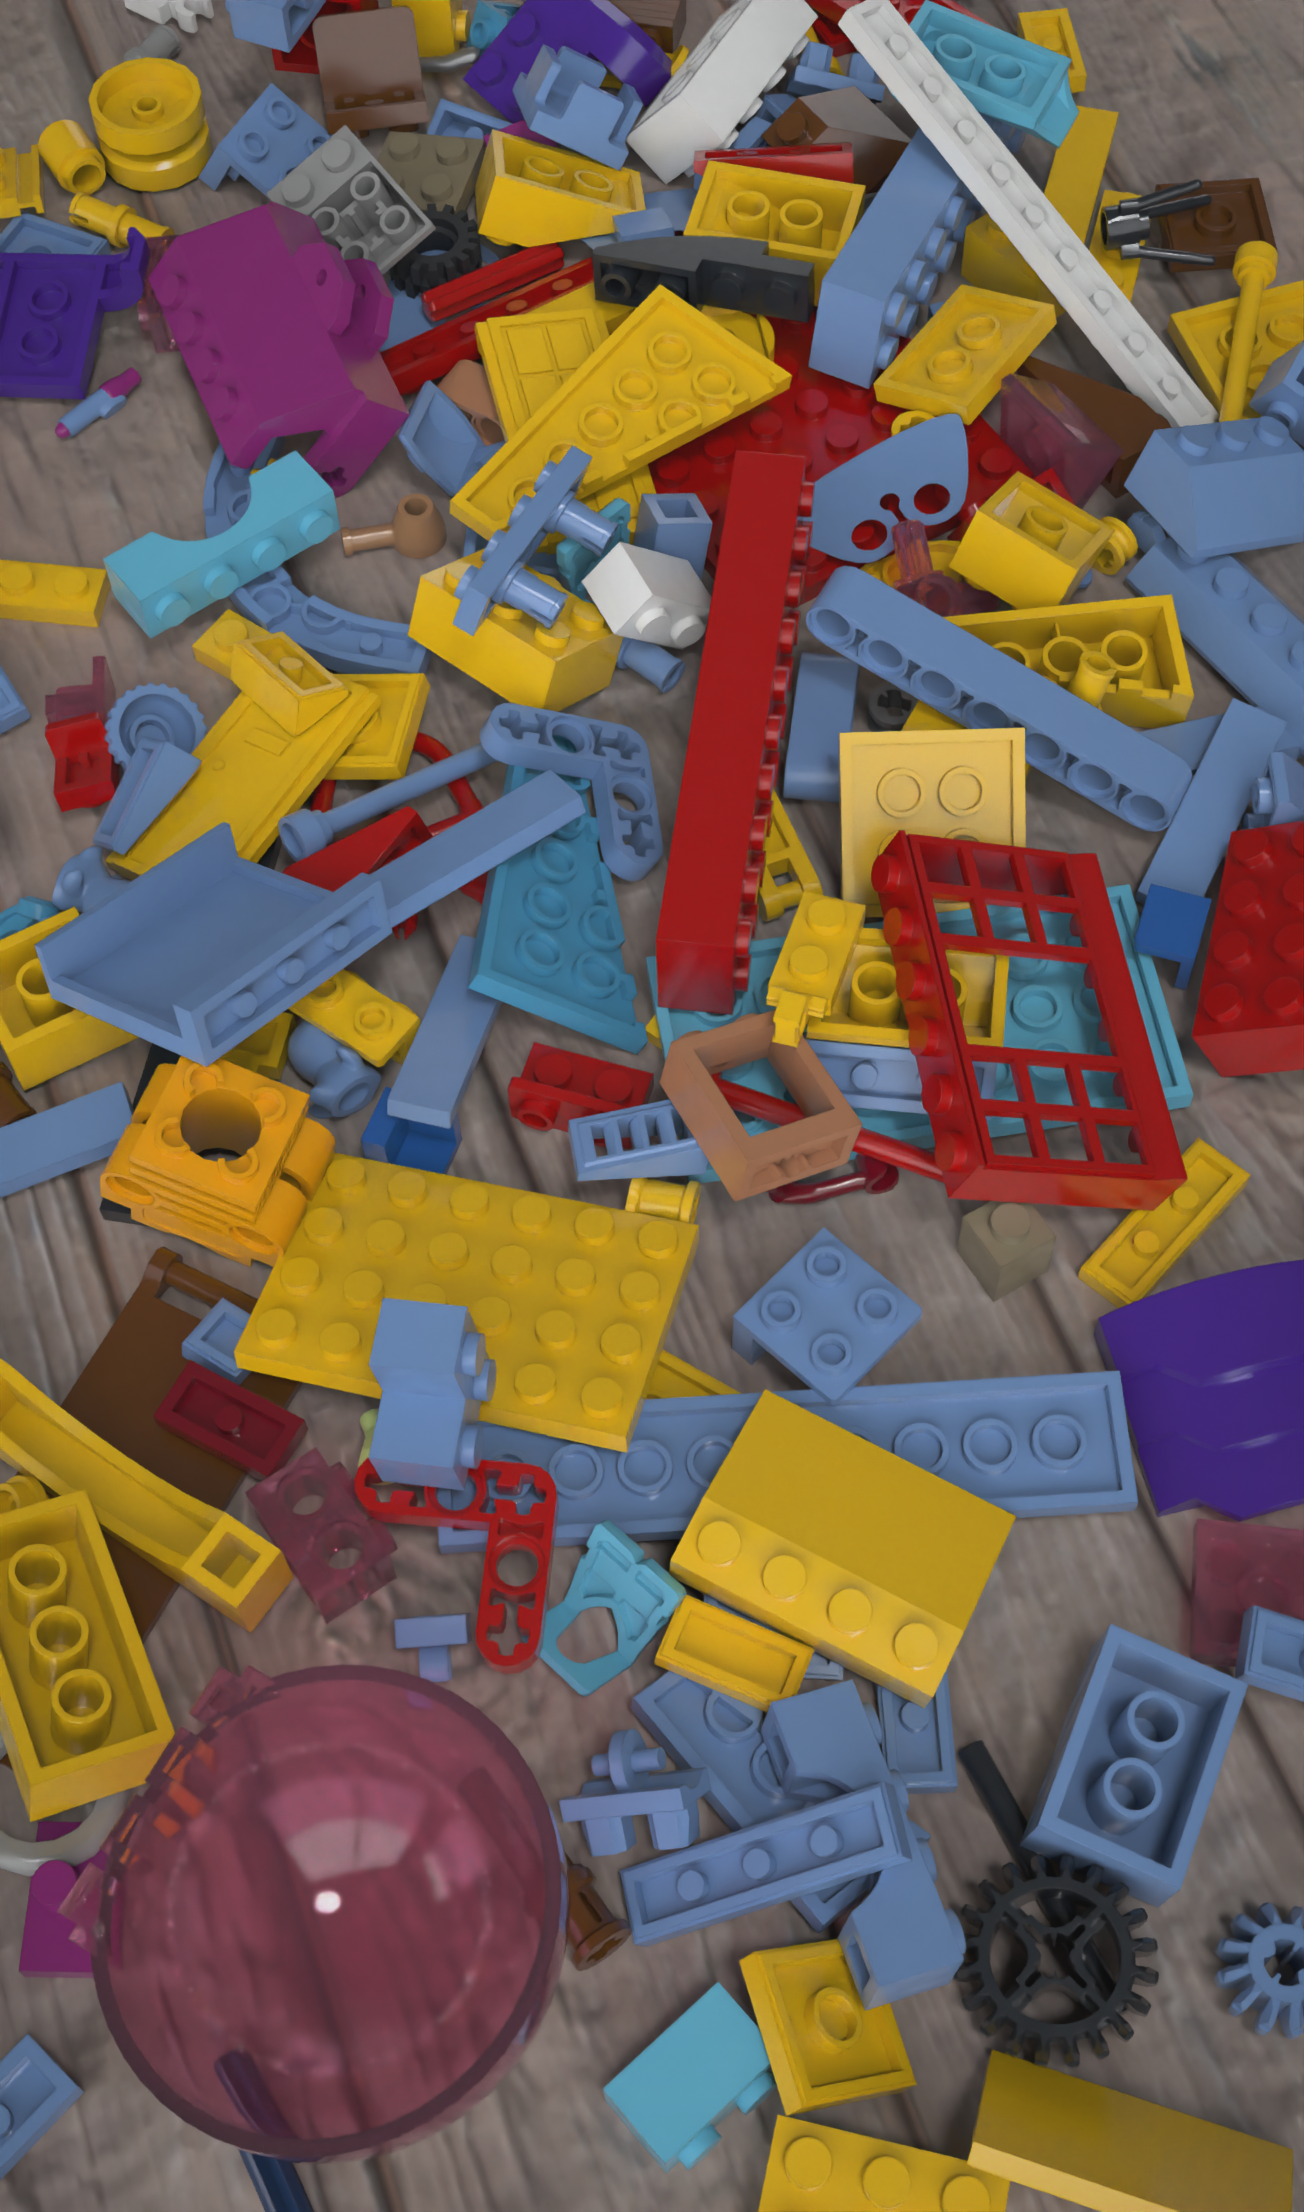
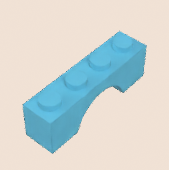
(171, 579)

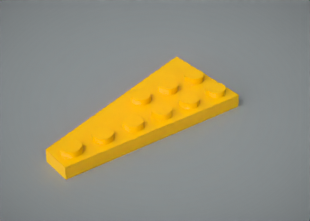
(631, 402)

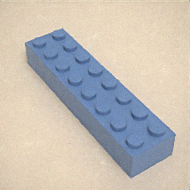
(894, 260)

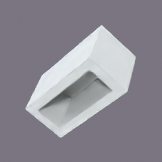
(649, 596)

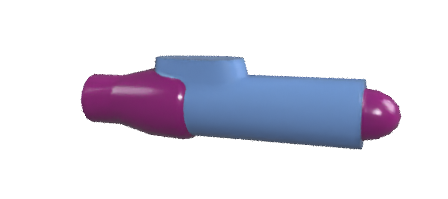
(103, 403)

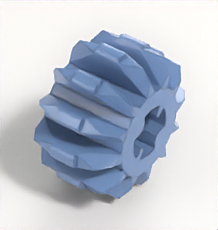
(1248, 1956)

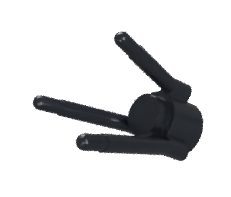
(1129, 222)

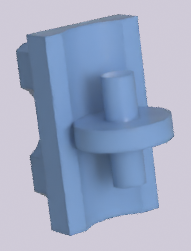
(813, 74)
(609, 1803)

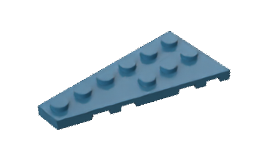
(556, 930)

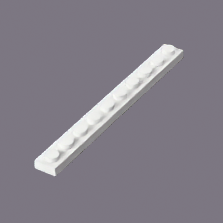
(1024, 213)

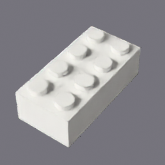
(720, 83)

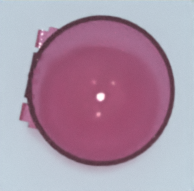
(328, 1914)

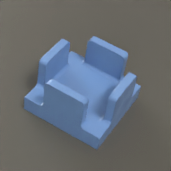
(566, 105)

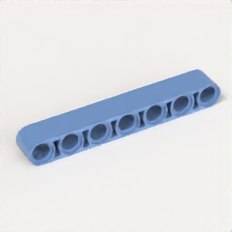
(995, 691)

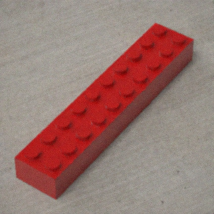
(735, 737)

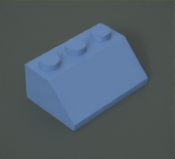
(1223, 485)

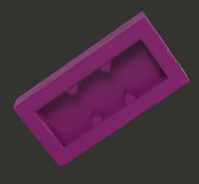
(46, 1932)

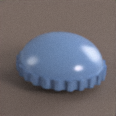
(155, 714)

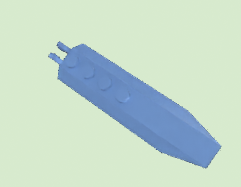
(1228, 620)

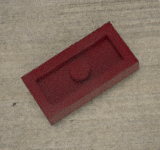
(230, 1422)

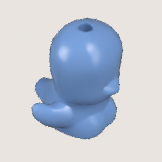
(85, 881)
(337, 1071)

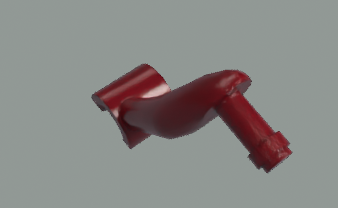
(872, 1176)

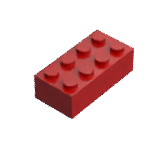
(1254, 966)

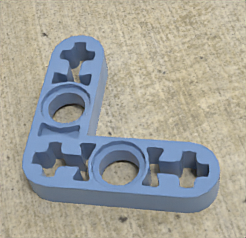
(608, 756)

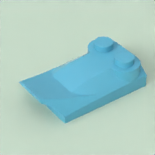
(1001, 72)

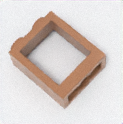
(775, 1156)

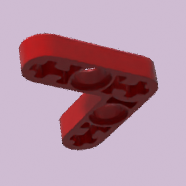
(506, 1533)

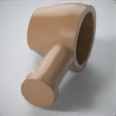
(414, 530)

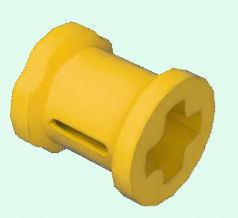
(664, 1199)

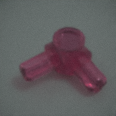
(920, 581)

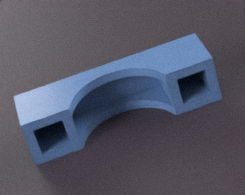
(900, 1934)

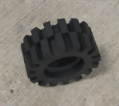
(453, 234)

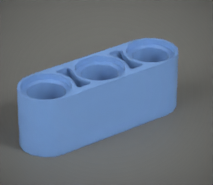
(821, 710)

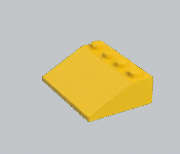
(842, 1547)

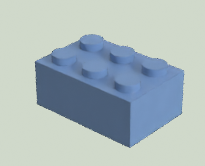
(1135, 1765)

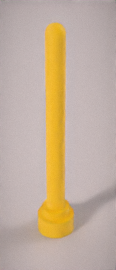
(1253, 270)

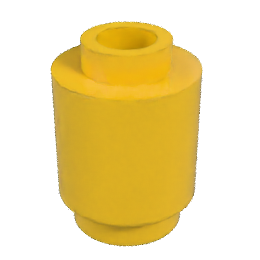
(72, 157)

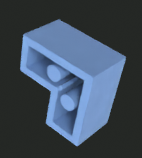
(432, 1393)

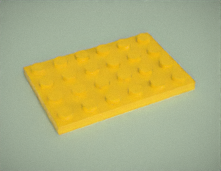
(557, 1285)

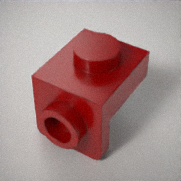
(83, 766)

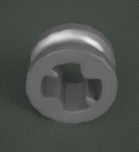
(887, 697)

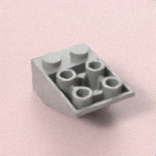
(354, 202)

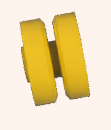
(151, 124)

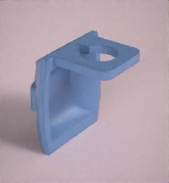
(443, 440)

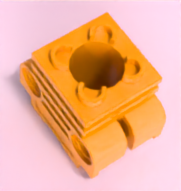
(236, 1206)

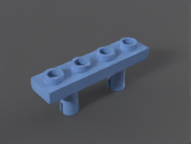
(506, 554)

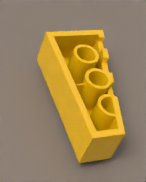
(1137, 633)

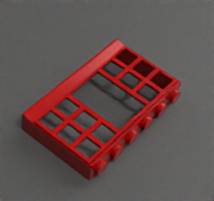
(928, 868)

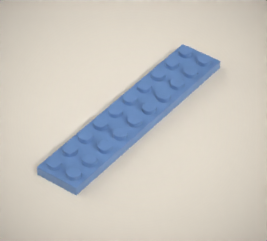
(1010, 1440)

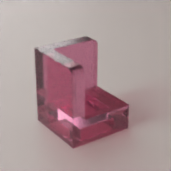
(84, 699)

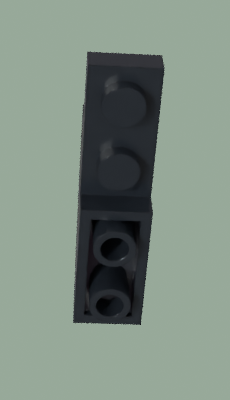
(706, 272)

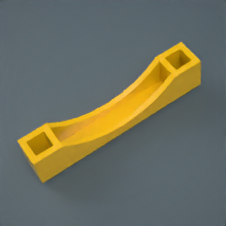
(160, 1523)

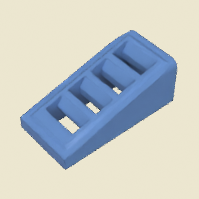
(145, 789)
(658, 1119)

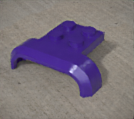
(584, 26)
(56, 312)

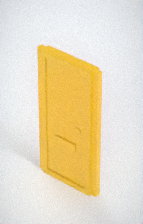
(527, 363)
(249, 779)

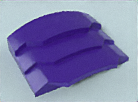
(1215, 1390)

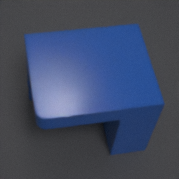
(1172, 928)
(408, 1141)

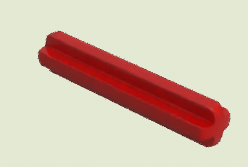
(491, 281)

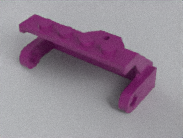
(283, 339)

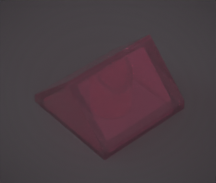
(1055, 433)

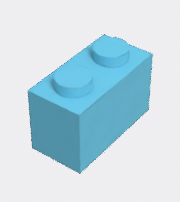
(693, 2081)

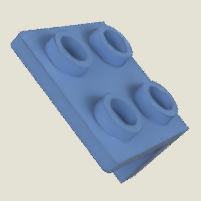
(265, 143)
(825, 1317)

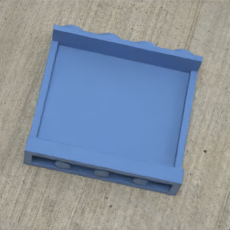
(209, 947)

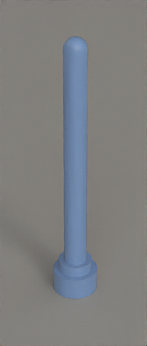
(312, 831)

